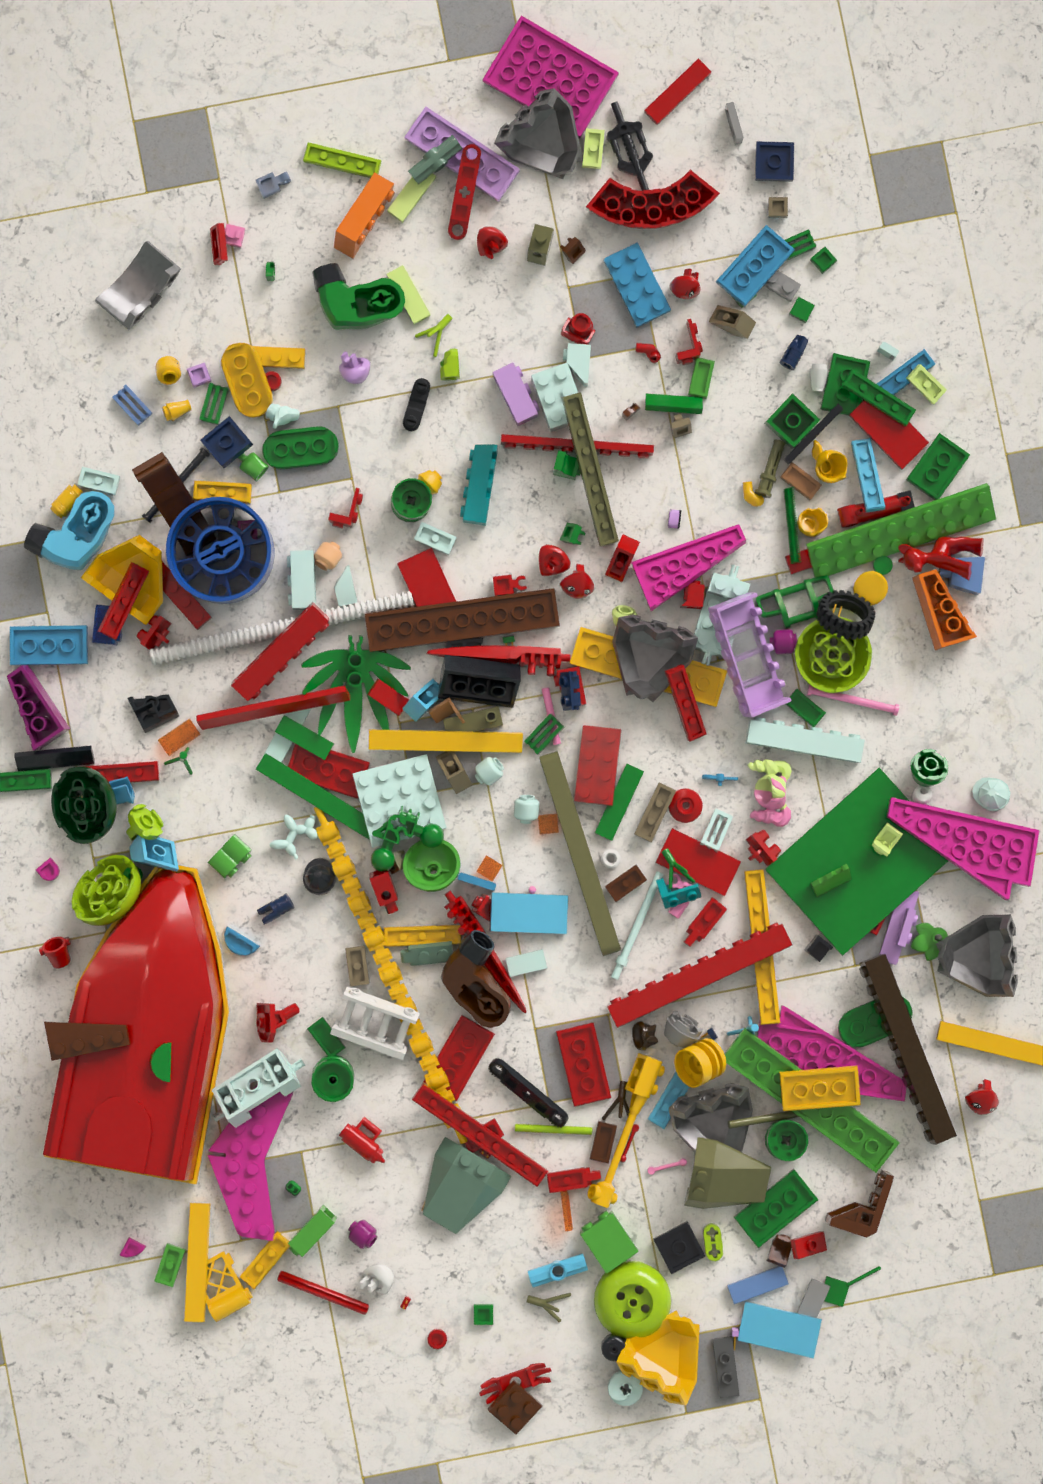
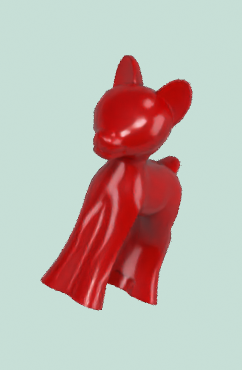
(941, 555)

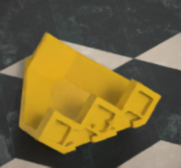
(111, 566)
(665, 1359)

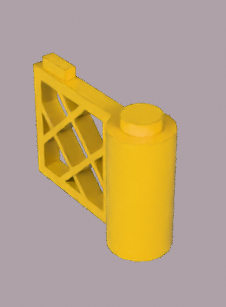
(232, 1298)

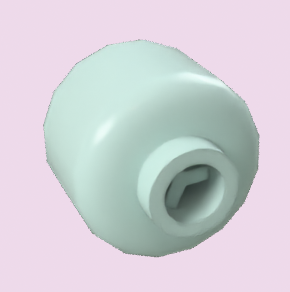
(489, 771)
(526, 809)

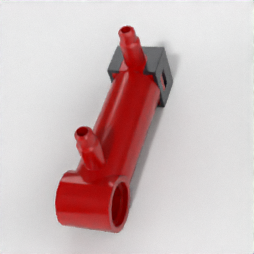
(856, 514)

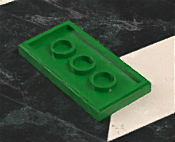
(781, 1206)

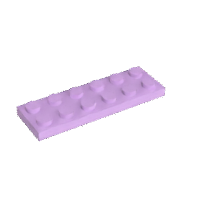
(494, 171)

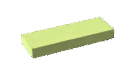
(409, 197)
(413, 302)

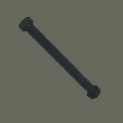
(183, 476)

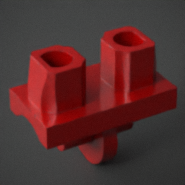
(156, 633)
(760, 850)

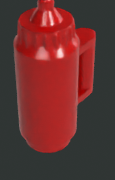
(361, 1142)

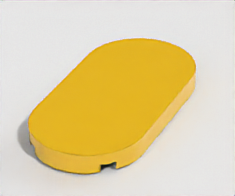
(246, 379)

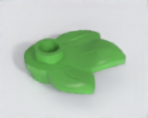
(925, 940)

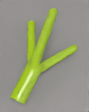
(439, 327)

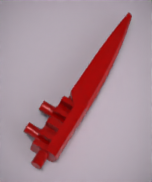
(510, 654)
(468, 923)

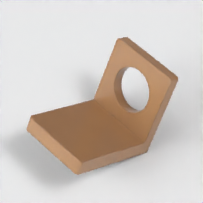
(443, 710)

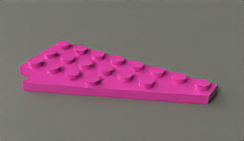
(981, 847)
(816, 1049)

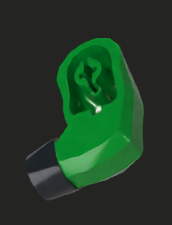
(356, 305)

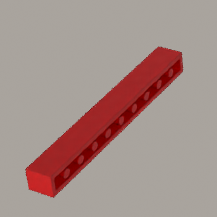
(700, 975)

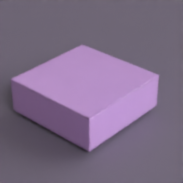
(199, 375)

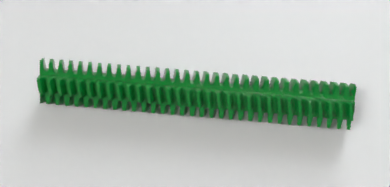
(792, 537)

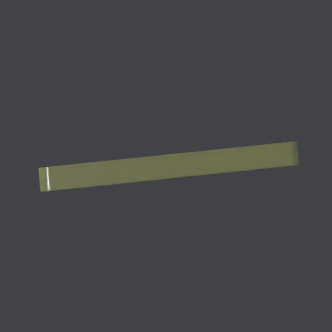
(580, 853)

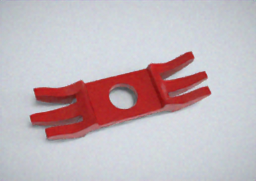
(527, 1380)

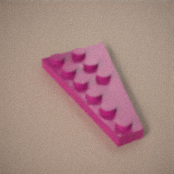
(675, 568)

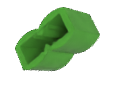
(230, 856)

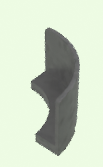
(139, 286)

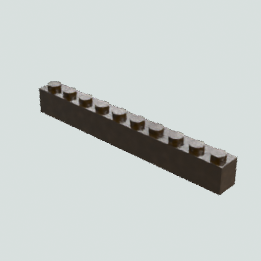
(908, 1049)

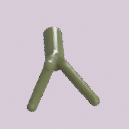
(544, 1303)

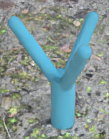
(751, 1028)

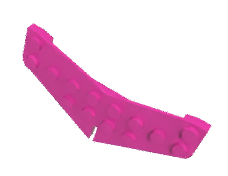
(243, 1169)

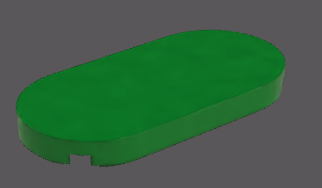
(300, 447)
(863, 1025)

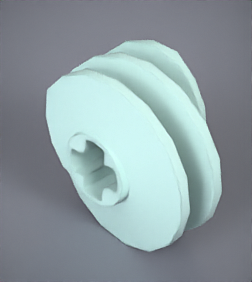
(624, 1398)

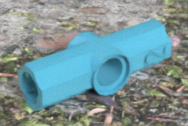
(570, 1267)

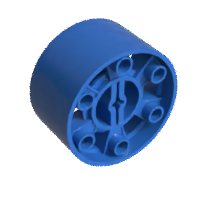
(239, 541)

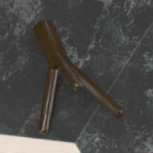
(621, 1100)

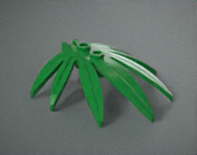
(354, 670)

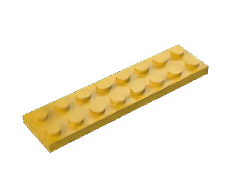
(596, 653)

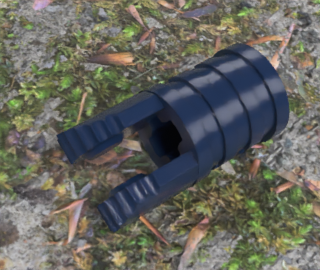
(279, 907)

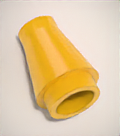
(176, 409)

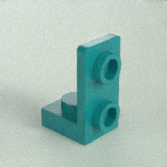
(679, 896)

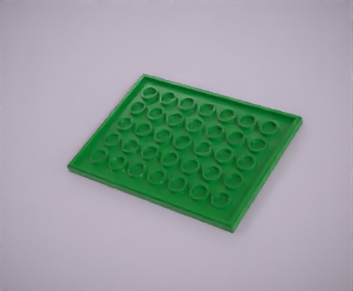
(876, 881)

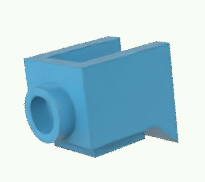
(123, 790)

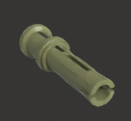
(768, 477)

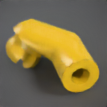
(751, 497)

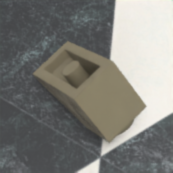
(733, 321)
(454, 771)

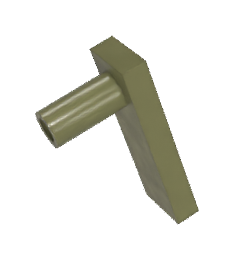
(475, 721)

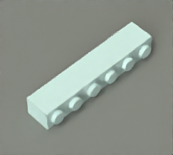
(805, 741)

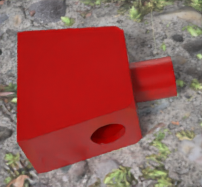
(383, 882)

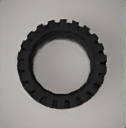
(840, 626)

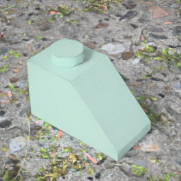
(578, 360)

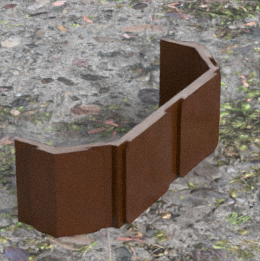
(169, 495)

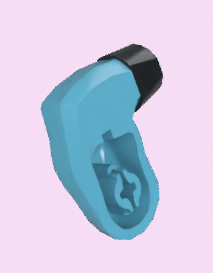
(80, 534)

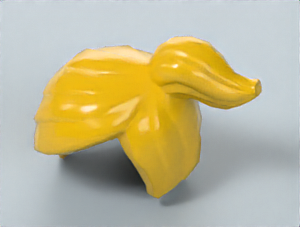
(830, 464)

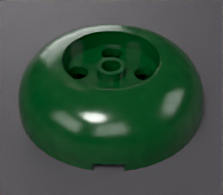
(83, 804)

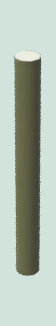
(761, 1119)

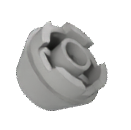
(682, 1030)

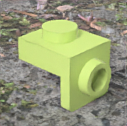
(886, 839)

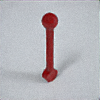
(635, 1128)

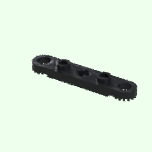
(536, 1099)

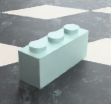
(301, 579)

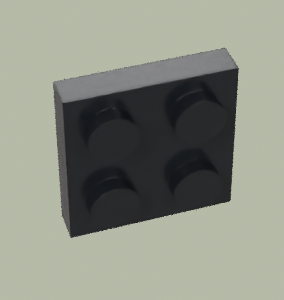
(679, 1247)

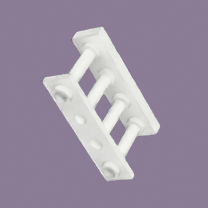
(362, 1036)

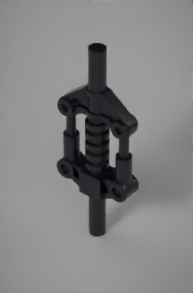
(624, 129)

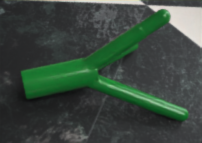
(183, 758)
(672, 863)

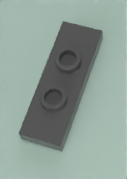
(726, 1367)

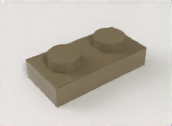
(357, 966)

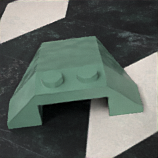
(461, 1186)

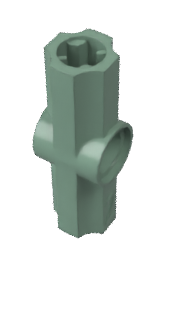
(435, 159)

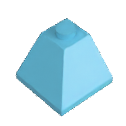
(154, 853)

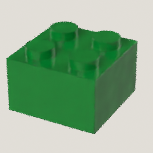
(792, 421)

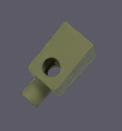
(540, 244)

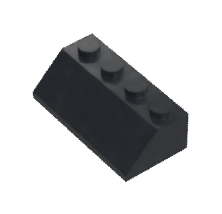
(479, 681)

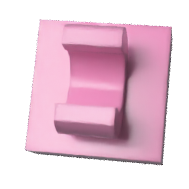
(234, 235)

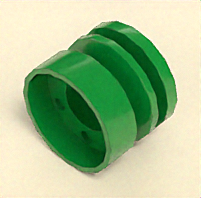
(412, 489)
(797, 1143)

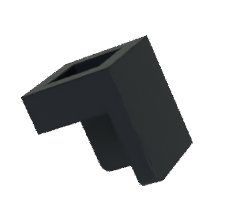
(818, 948)

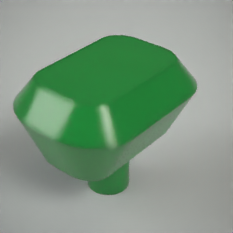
(293, 1188)

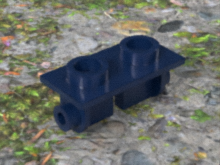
(568, 682)

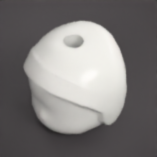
(922, 795)

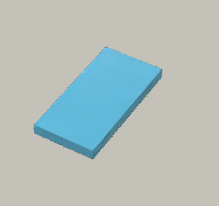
(529, 913)
(779, 1329)

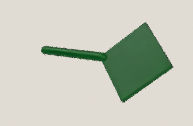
(839, 1289)

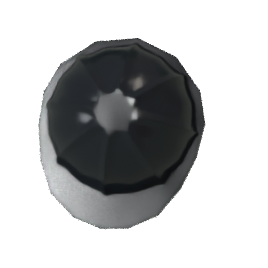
(319, 876)

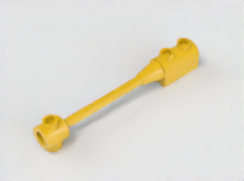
(642, 1085)

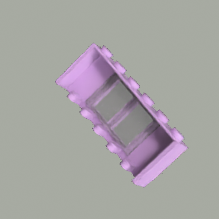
(748, 655)

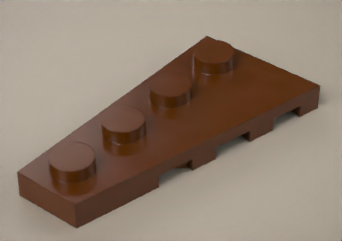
(76, 1039)

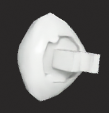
(377, 1278)

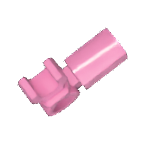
(679, 909)

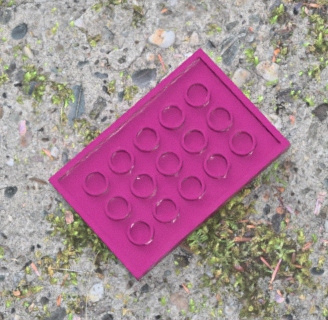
(542, 61)

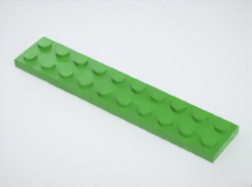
(907, 527)
(840, 1124)

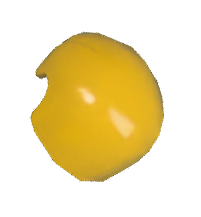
(812, 522)

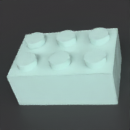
(550, 387)

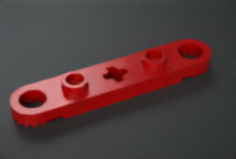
(462, 206)

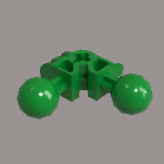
(430, 835)

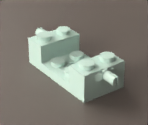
(719, 590)
(273, 1076)

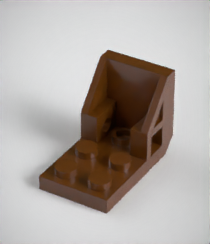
(850, 1216)

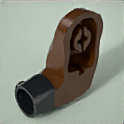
(473, 984)

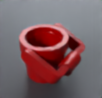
(579, 327)
(57, 951)

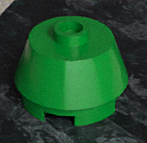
(929, 768)

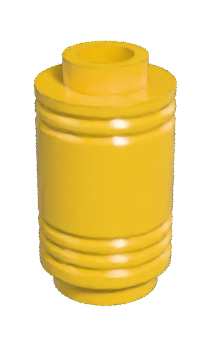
(65, 501)

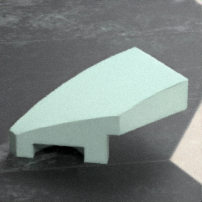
(345, 588)

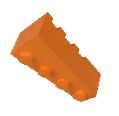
(940, 611)

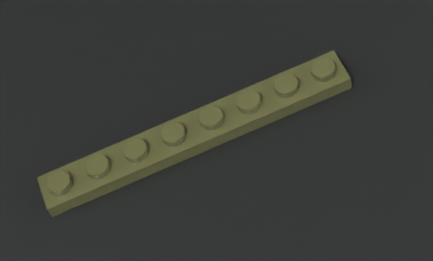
(590, 469)

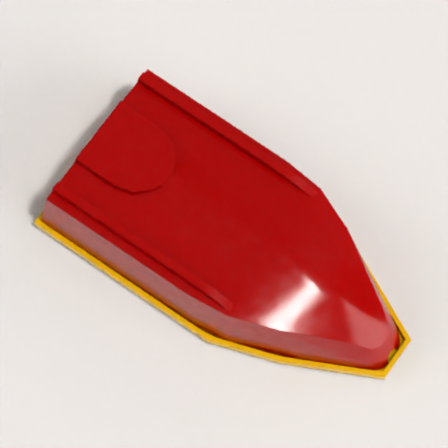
(167, 983)

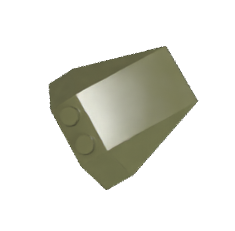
(725, 1177)

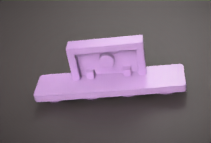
(899, 928)

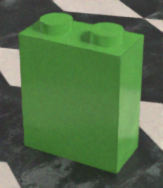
(312, 1231)
(608, 1241)

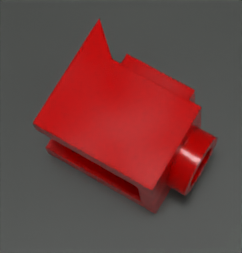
(693, 595)

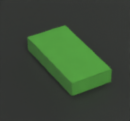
(701, 378)

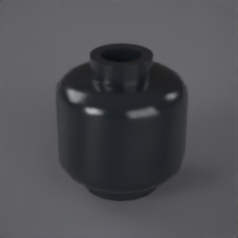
(608, 1343)

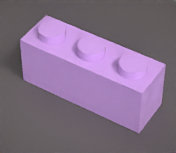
(516, 393)

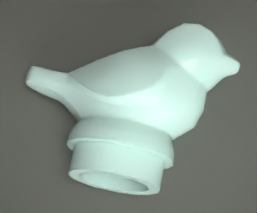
(281, 414)

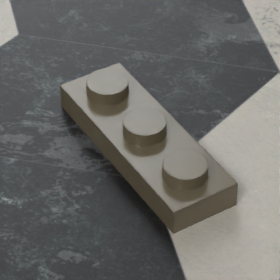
(655, 812)

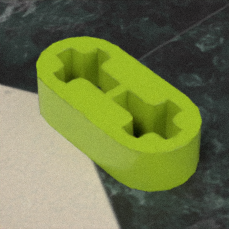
(717, 1241)

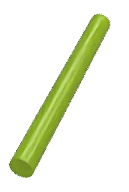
(553, 1129)

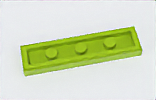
(341, 160)

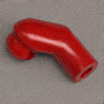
(650, 350)

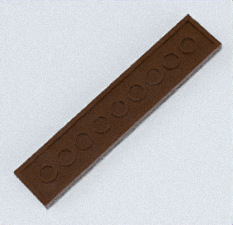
(462, 620)

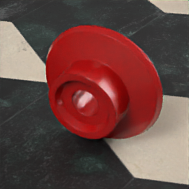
(695, 805)

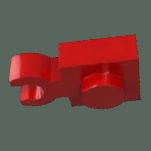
(504, 584)

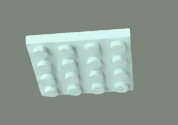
(396, 785)

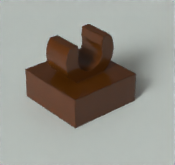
(573, 250)

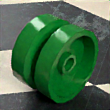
(322, 1083)

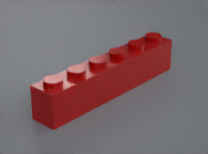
(280, 651)

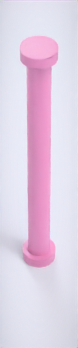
(855, 700)

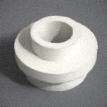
(615, 863)

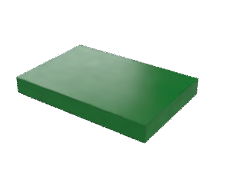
(834, 392)
(938, 467)

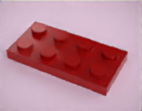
(597, 765)

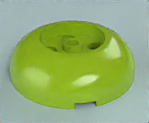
(814, 669)
(108, 897)
(625, 1279)

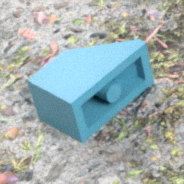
(422, 700)

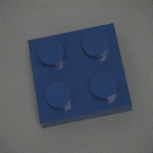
(774, 161)
(226, 442)

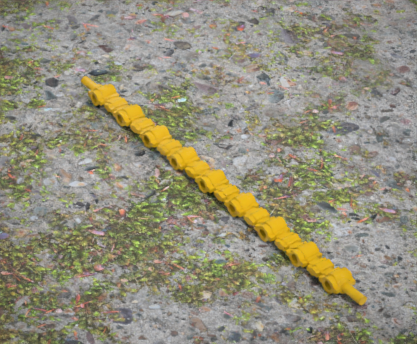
(390, 971)

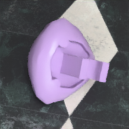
(354, 369)

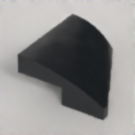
(153, 711)

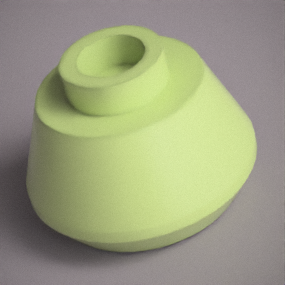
(620, 611)

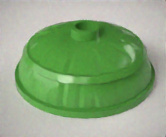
(422, 860)

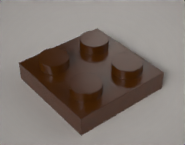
(514, 1407)

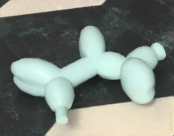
(294, 830)

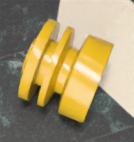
(700, 1062)

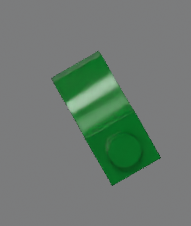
(566, 466)

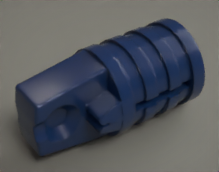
(794, 352)

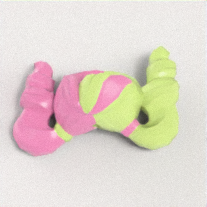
(771, 792)

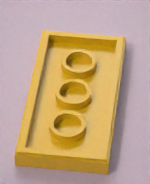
(820, 1088)

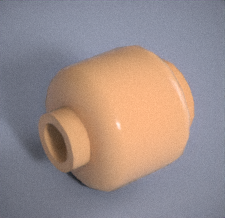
(327, 555)

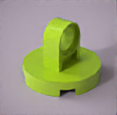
(144, 823)

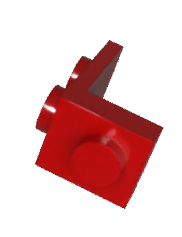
(687, 357)
(339, 520)
(482, 906)

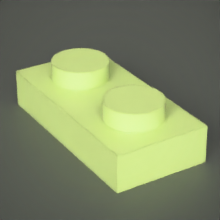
(593, 148)
(926, 384)

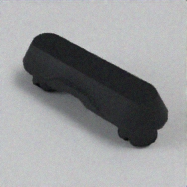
(416, 404)

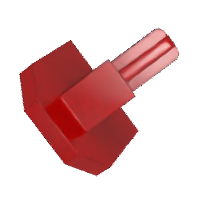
(270, 1019)

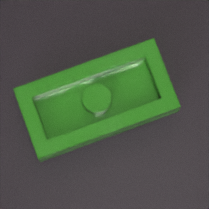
(170, 1265)

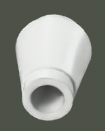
(818, 376)

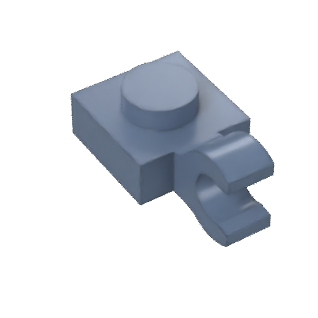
(270, 184)

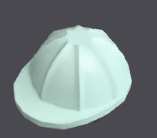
(991, 793)

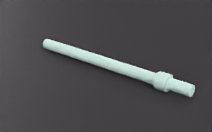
(622, 959)

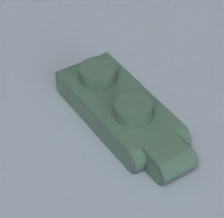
(427, 953)

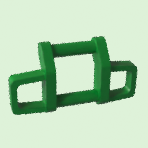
(778, 594)

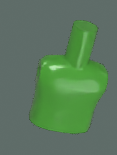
(253, 465)

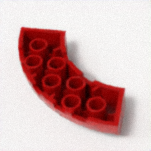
(652, 207)

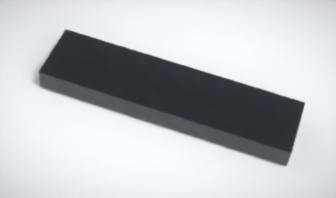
(813, 434)
(54, 758)

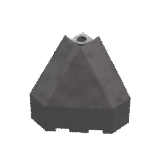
(543, 135)
(647, 651)
(982, 956)
(709, 1114)

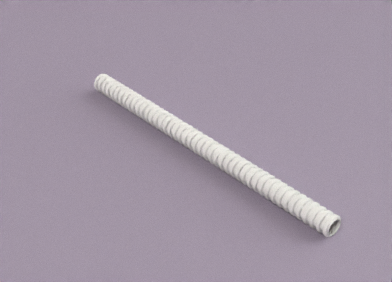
(274, 629)

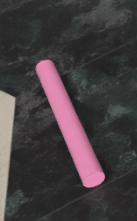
(550, 710)

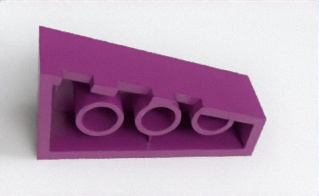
(36, 708)

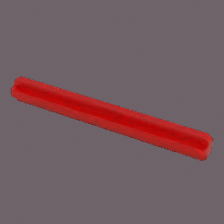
(323, 1292)

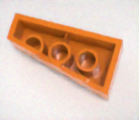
(363, 215)

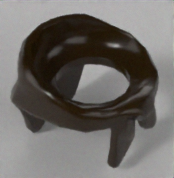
(644, 1035)

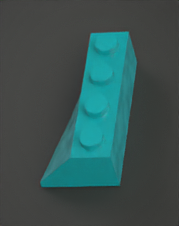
(480, 484)

